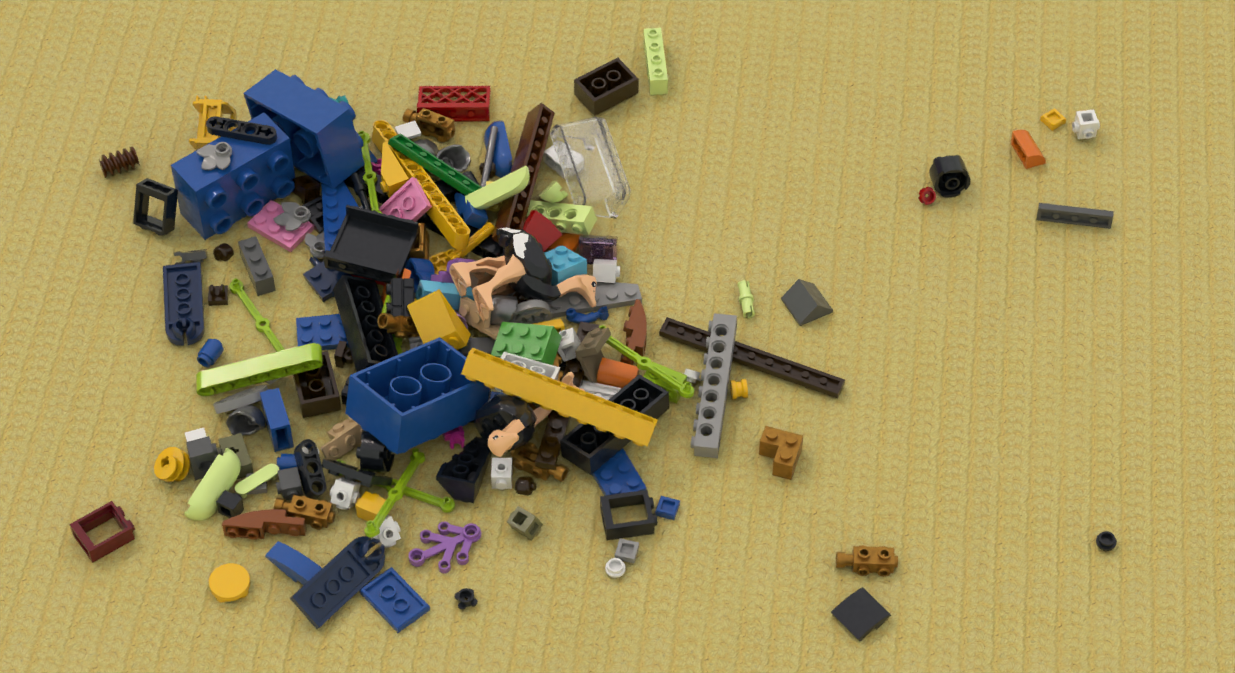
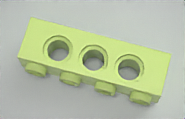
(655, 61)
(566, 217)

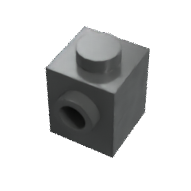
(289, 483)

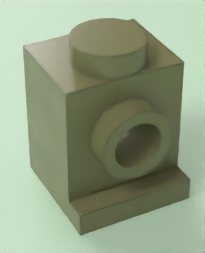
(524, 523)

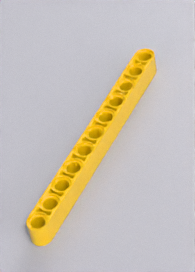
(442, 211)

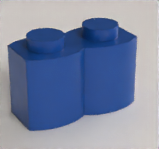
(420, 270)

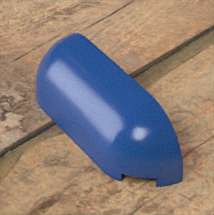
(502, 154)

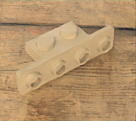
(470, 312)
(343, 438)

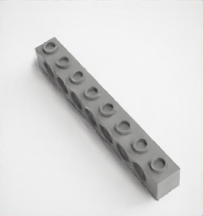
(709, 445)

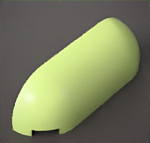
(499, 189)
(552, 193)
(217, 479)

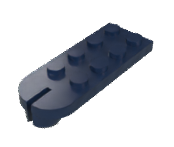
(183, 302)
(339, 580)

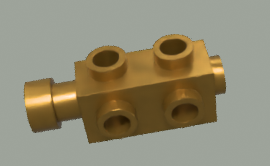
(431, 123)
(399, 325)
(524, 459)
(316, 512)
(869, 560)

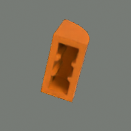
(1027, 149)
(616, 373)

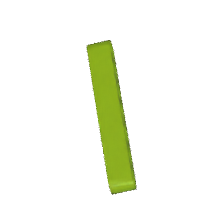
(259, 369)

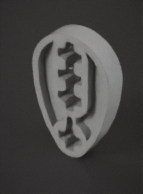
(532, 312)
(240, 399)

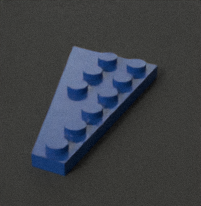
(334, 210)

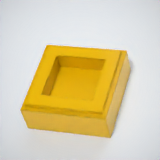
(1053, 119)

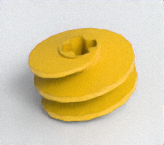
(172, 465)

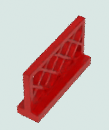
(456, 109)

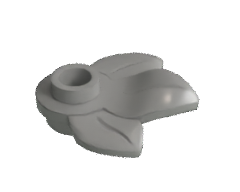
(215, 156)
(293, 216)
(316, 244)

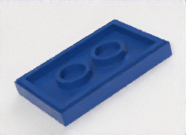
(394, 600)

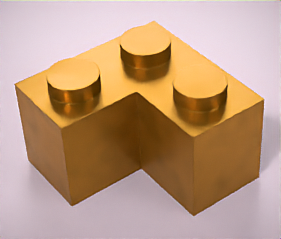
(784, 448)

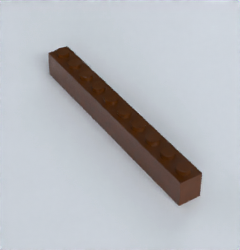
(529, 154)

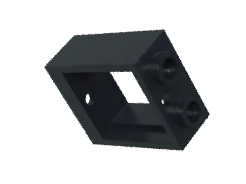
(162, 192)
(627, 529)

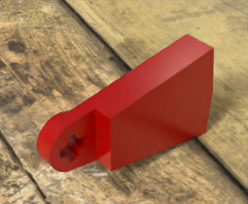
(541, 229)

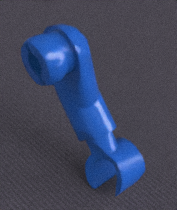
(576, 317)

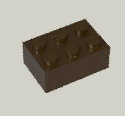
(606, 86)
(317, 389)

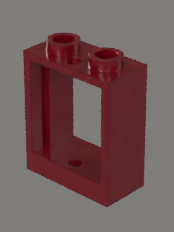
(97, 517)

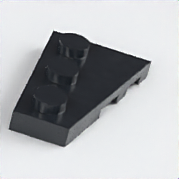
(366, 477)

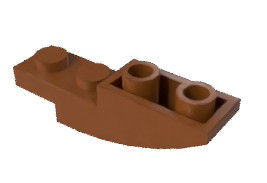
(635, 331)
(257, 523)

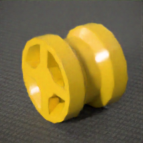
(738, 389)

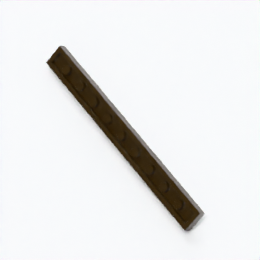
(757, 359)
(557, 424)

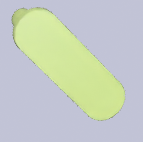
(251, 482)

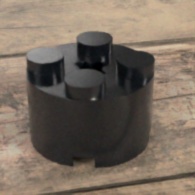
(949, 175)
(374, 454)

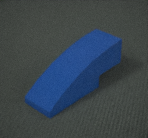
(471, 216)
(292, 563)

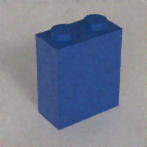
(276, 419)

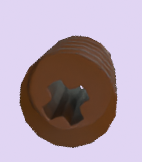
(119, 161)

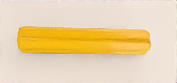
(474, 240)

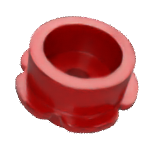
(931, 195)

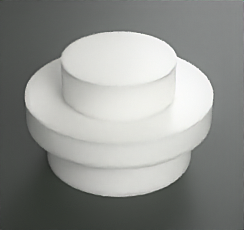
(615, 568)

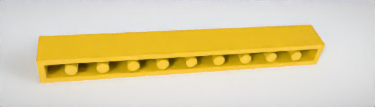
(559, 397)

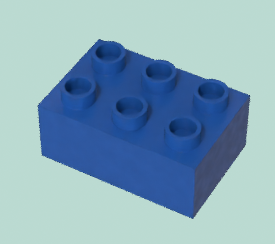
(318, 127)
(221, 197)
(414, 396)

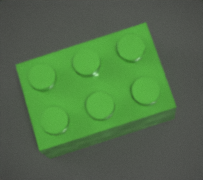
(527, 341)

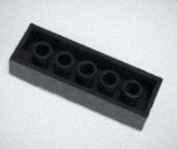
(359, 310)
(592, 448)

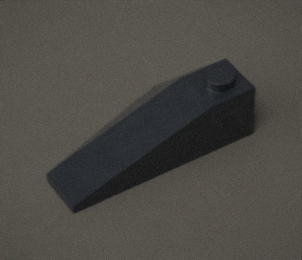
(465, 471)

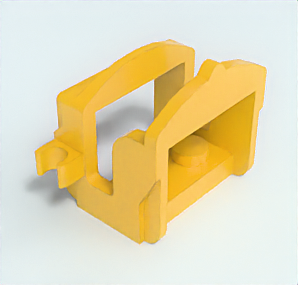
(209, 108)

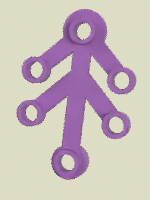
(446, 544)

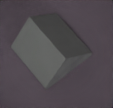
(805, 302)

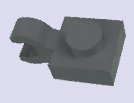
(195, 256)

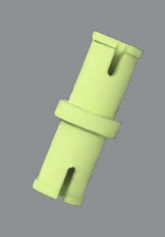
(746, 299)

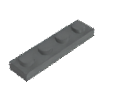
(1074, 215)

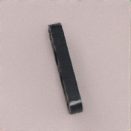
(267, 133)

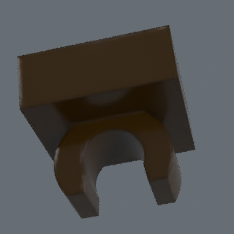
(218, 295)
(341, 355)

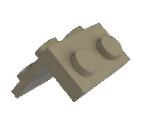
(590, 352)

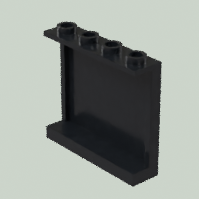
(372, 245)

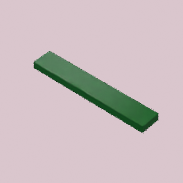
(433, 164)

